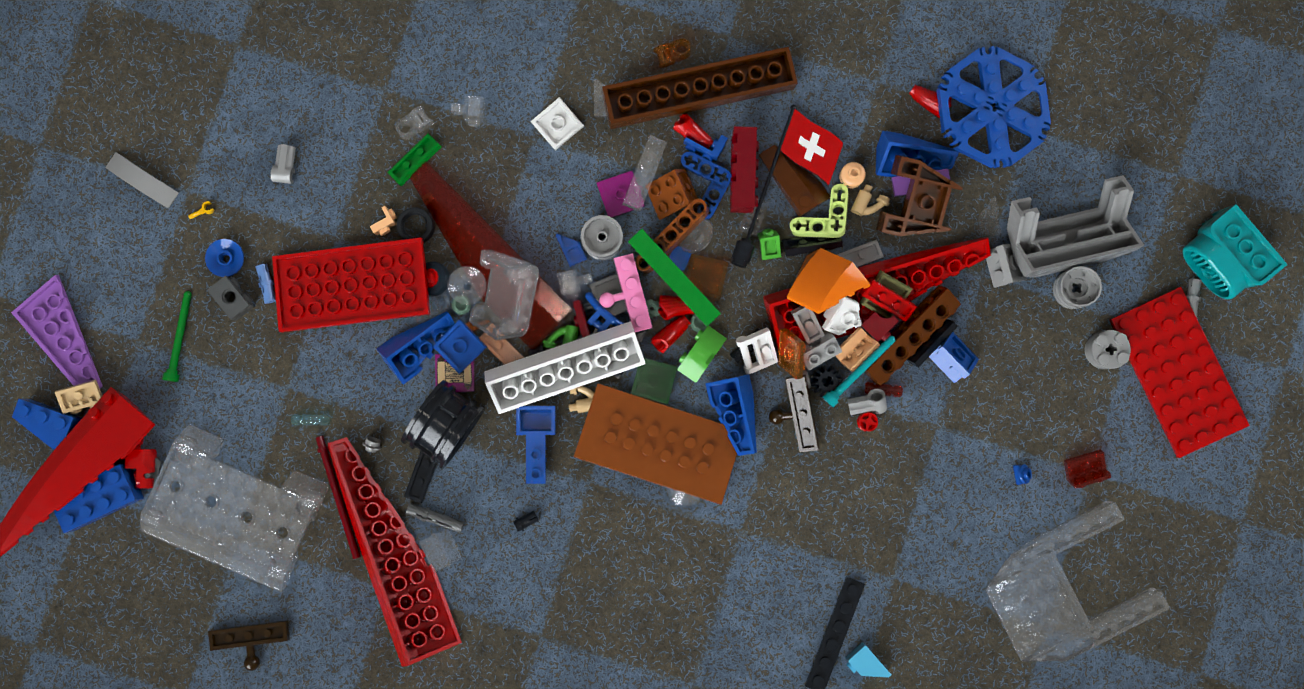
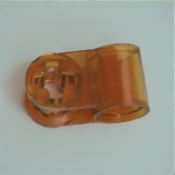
(671, 53)

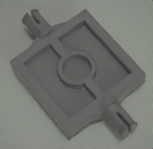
(610, 285)

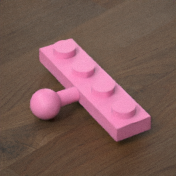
(631, 293)

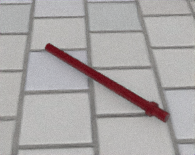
(323, 450)

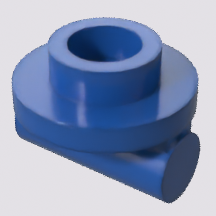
(1022, 474)

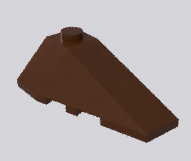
(796, 183)

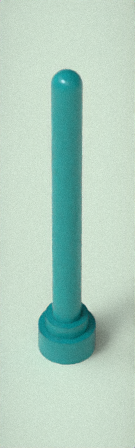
(833, 396)

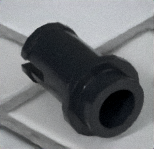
(524, 521)

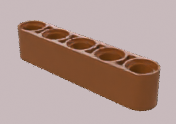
(675, 226)

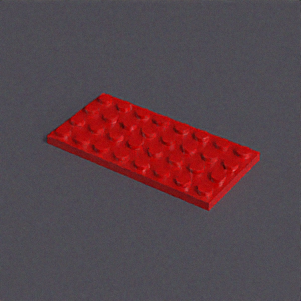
(351, 285)
(1180, 373)

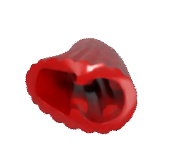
(927, 99)
(689, 128)
(672, 306)
(670, 334)

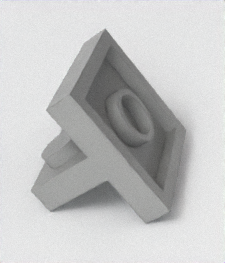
(1003, 266)

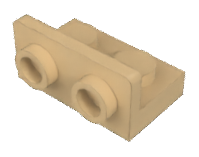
(78, 396)

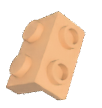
(856, 349)

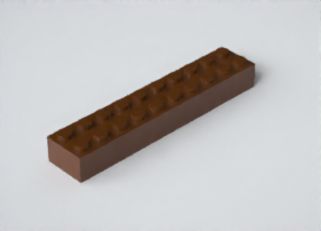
(699, 87)

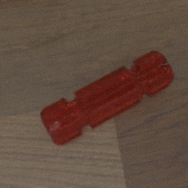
(896, 391)

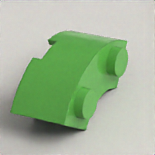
(701, 354)

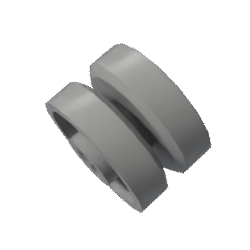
(604, 226)

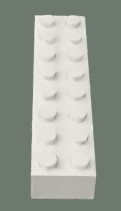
(564, 367)

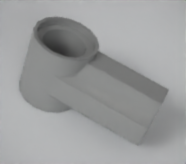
(283, 167)
(873, 402)

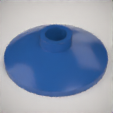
(215, 257)

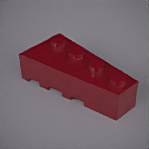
(743, 170)

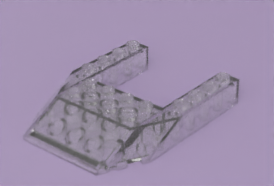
(1041, 606)

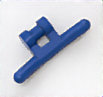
(600, 310)

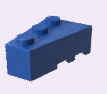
(45, 421)

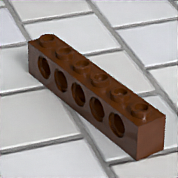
(926, 311)

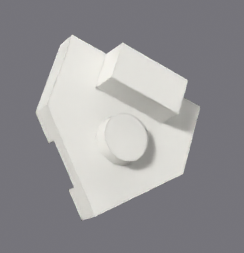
(842, 316)

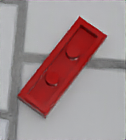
(888, 300)

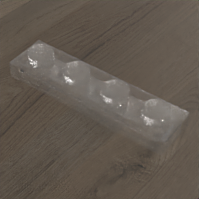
(644, 173)

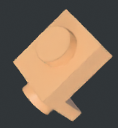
(383, 226)

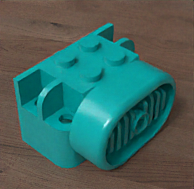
(1231, 254)

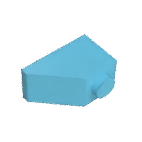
(866, 663)

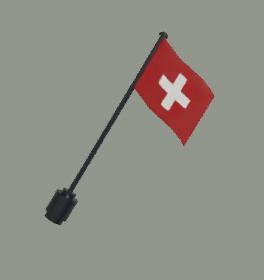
(807, 147)

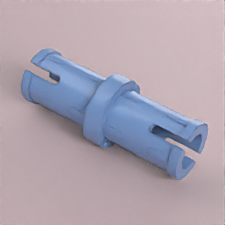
(266, 283)

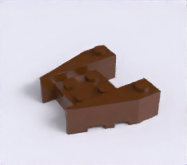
(924, 201)

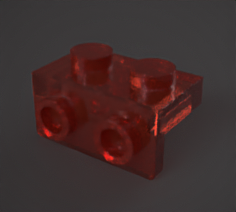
(1086, 469)

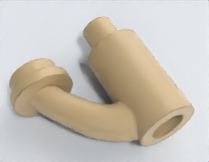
(862, 200)
(583, 404)

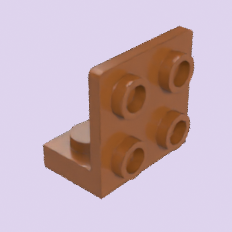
(671, 193)

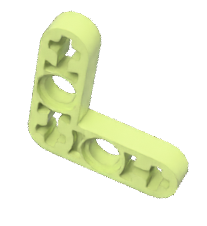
(828, 223)

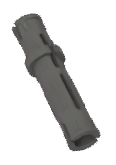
(428, 515)

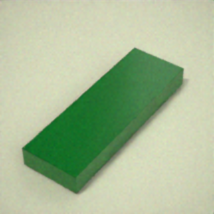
(421, 152)

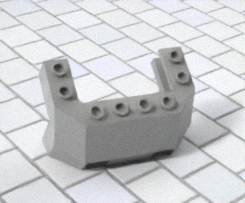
(1073, 238)

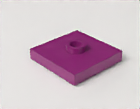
(613, 193)

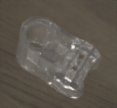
(415, 123)

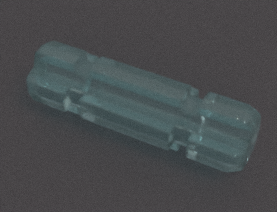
(310, 420)

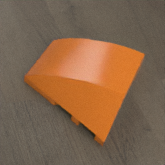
(825, 280)

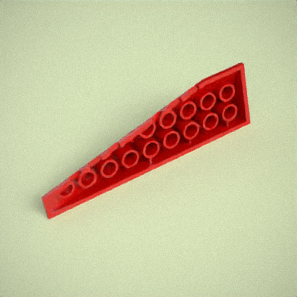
(92, 446)

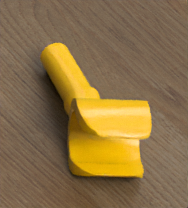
(202, 210)

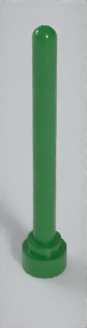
(172, 374)

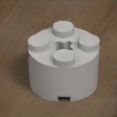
(1118, 349)

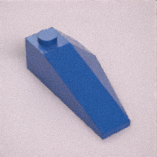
(893, 143)
(408, 349)
(735, 406)

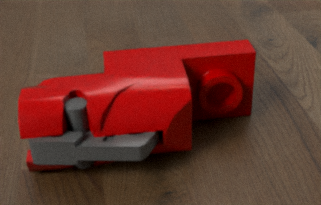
(146, 466)

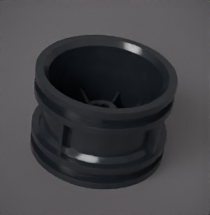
(442, 424)

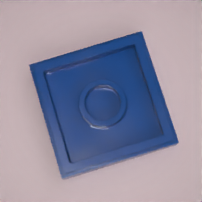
(459, 346)

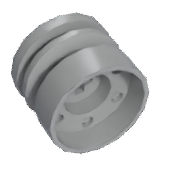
(1088, 288)

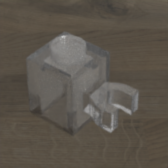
(473, 110)
(571, 283)

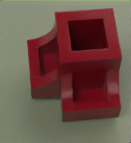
(879, 327)

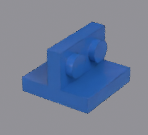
(954, 358)

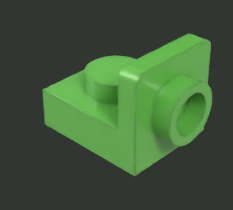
(769, 244)

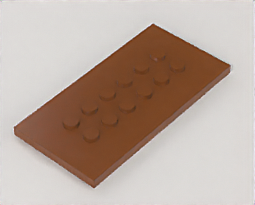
(657, 444)

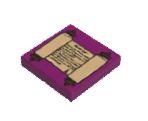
(444, 371)

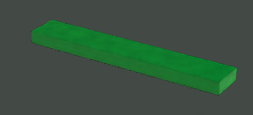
(674, 277)

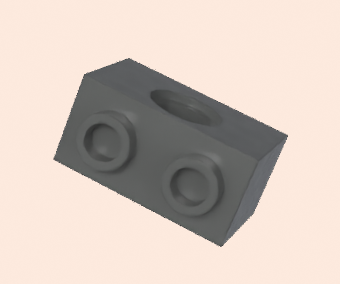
(221, 293)

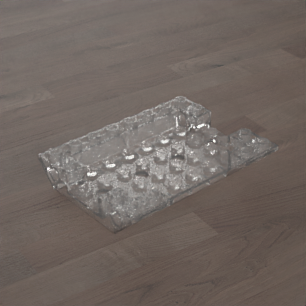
(220, 531)

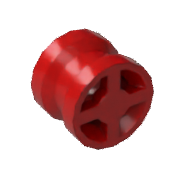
(871, 422)

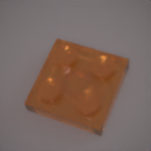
(707, 275)
(791, 353)

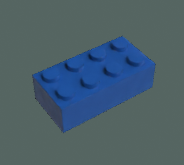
(105, 496)

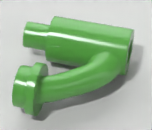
(570, 334)

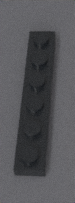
(835, 634)

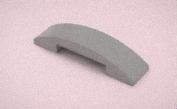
(141, 180)

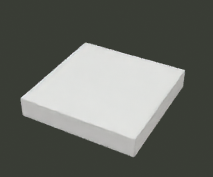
(557, 123)

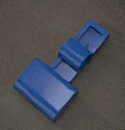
(536, 424)

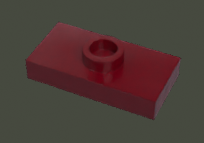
(581, 318)

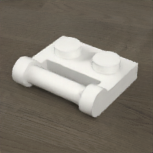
(763, 350)

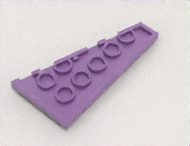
(54, 327)

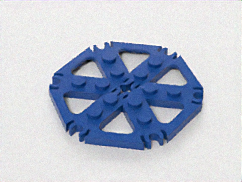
(983, 115)

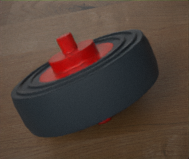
(437, 278)

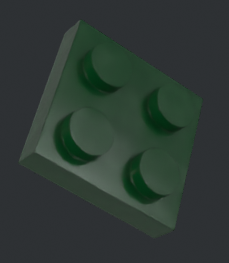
(654, 381)

